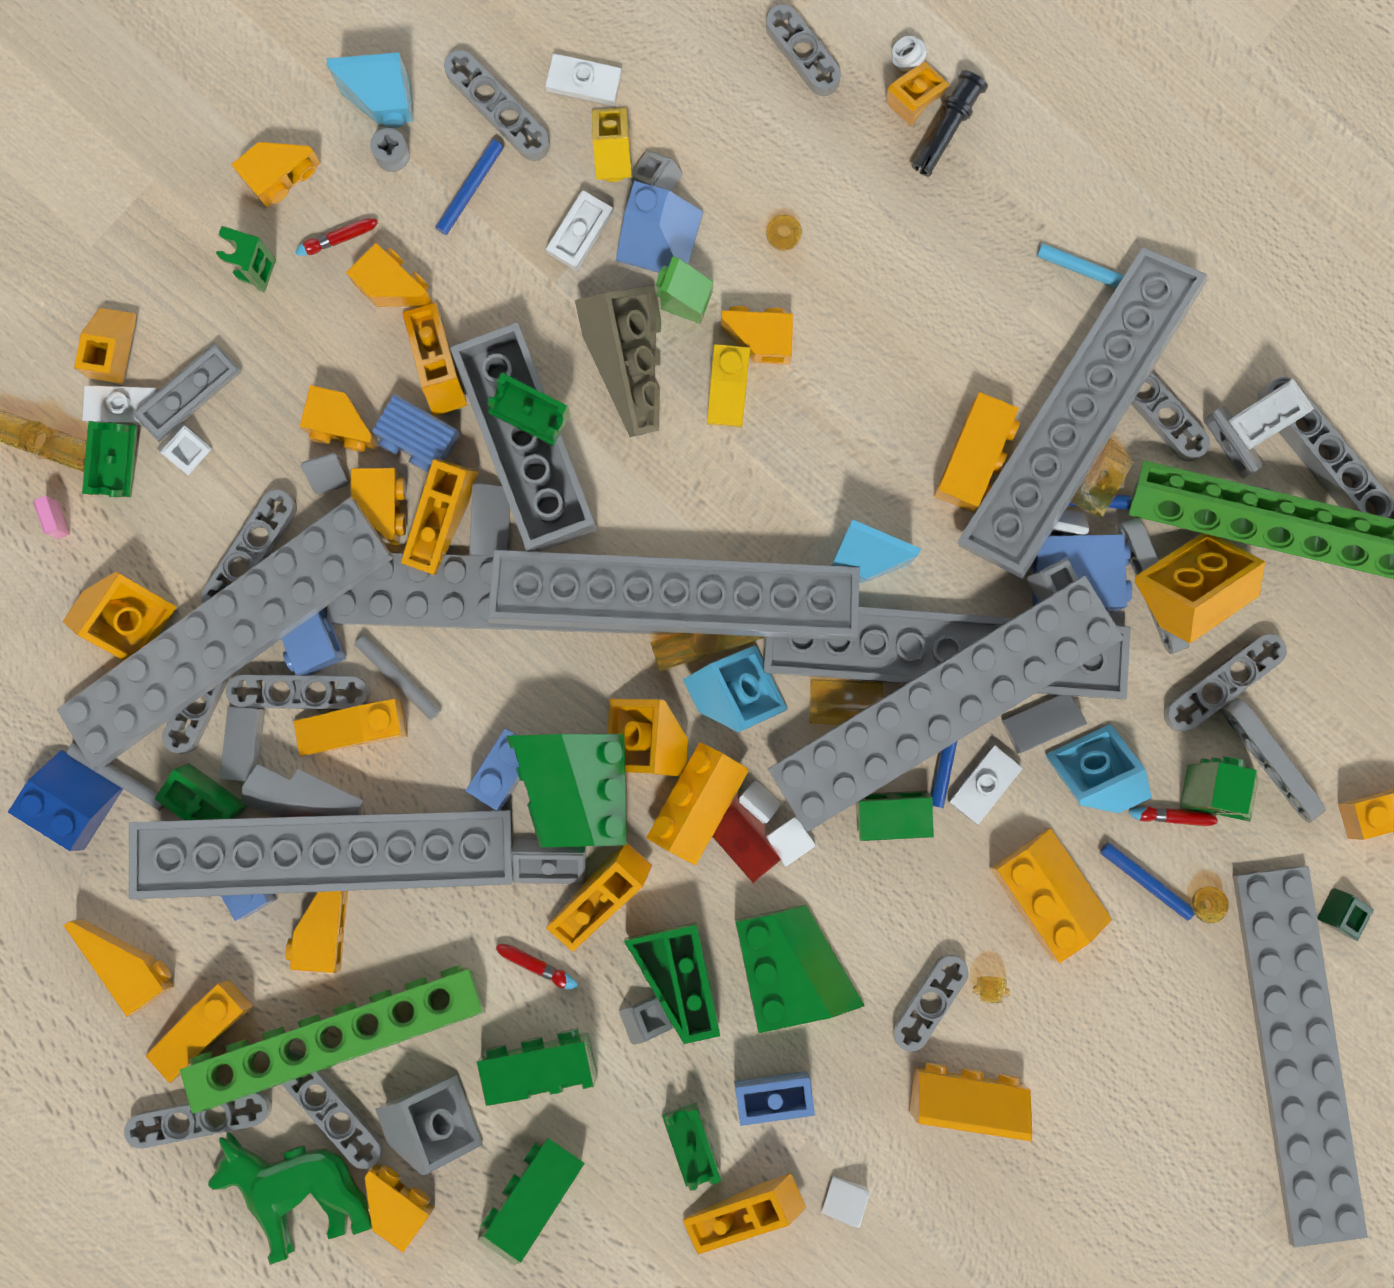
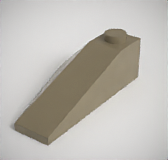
(622, 342)

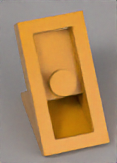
(915, 91)

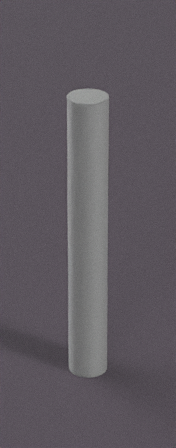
(397, 677)
(119, 778)

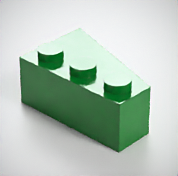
(1220, 788)
(679, 978)
(537, 1067)
(530, 1201)

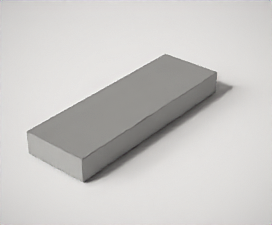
(186, 392)

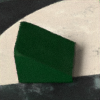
(1345, 913)

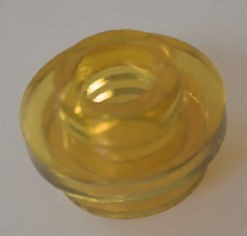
(780, 242)
(1218, 901)
(991, 989)

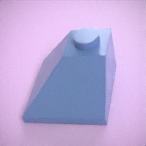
(657, 228)

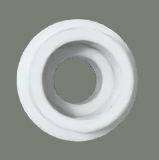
(908, 53)

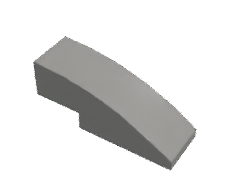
(296, 797)

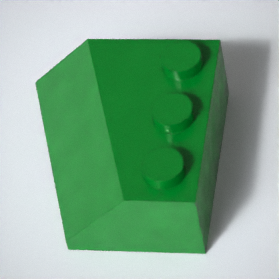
(574, 787)
(792, 970)

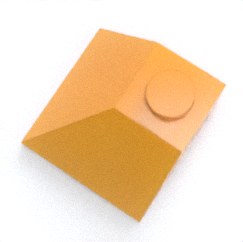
(118, 615)
(651, 736)

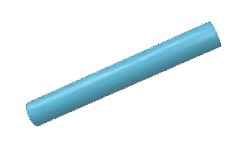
(1079, 265)

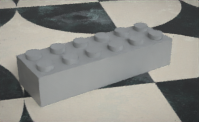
(533, 473)

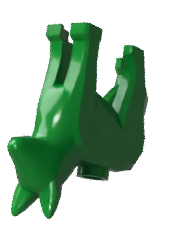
(282, 1185)

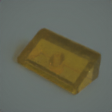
(1103, 480)
(840, 700)

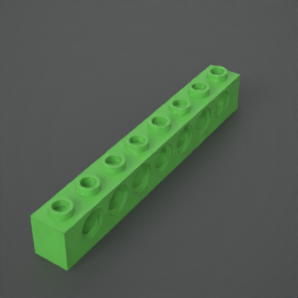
(1265, 518)
(207, 1092)

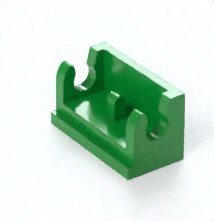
(250, 257)
(528, 409)
(109, 459)
(197, 796)
(895, 816)
(692, 1146)

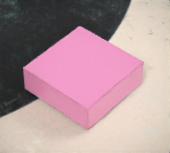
(51, 517)

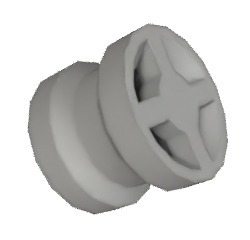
(393, 157)

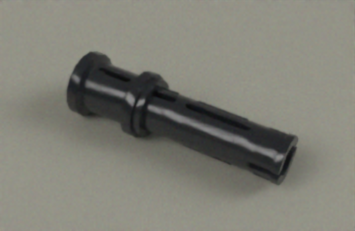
(956, 109)

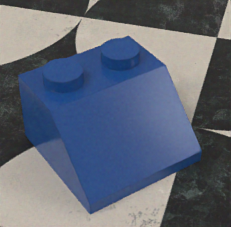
(65, 801)

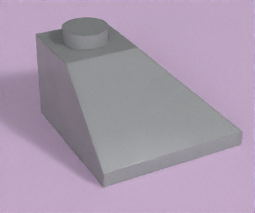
(430, 1125)

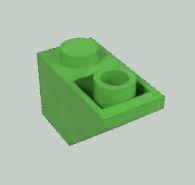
(684, 290)

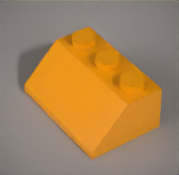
(1200, 585)
(1052, 896)
(971, 1102)

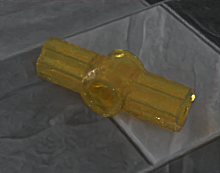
(58, 446)
(683, 648)

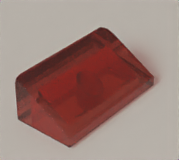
(744, 845)

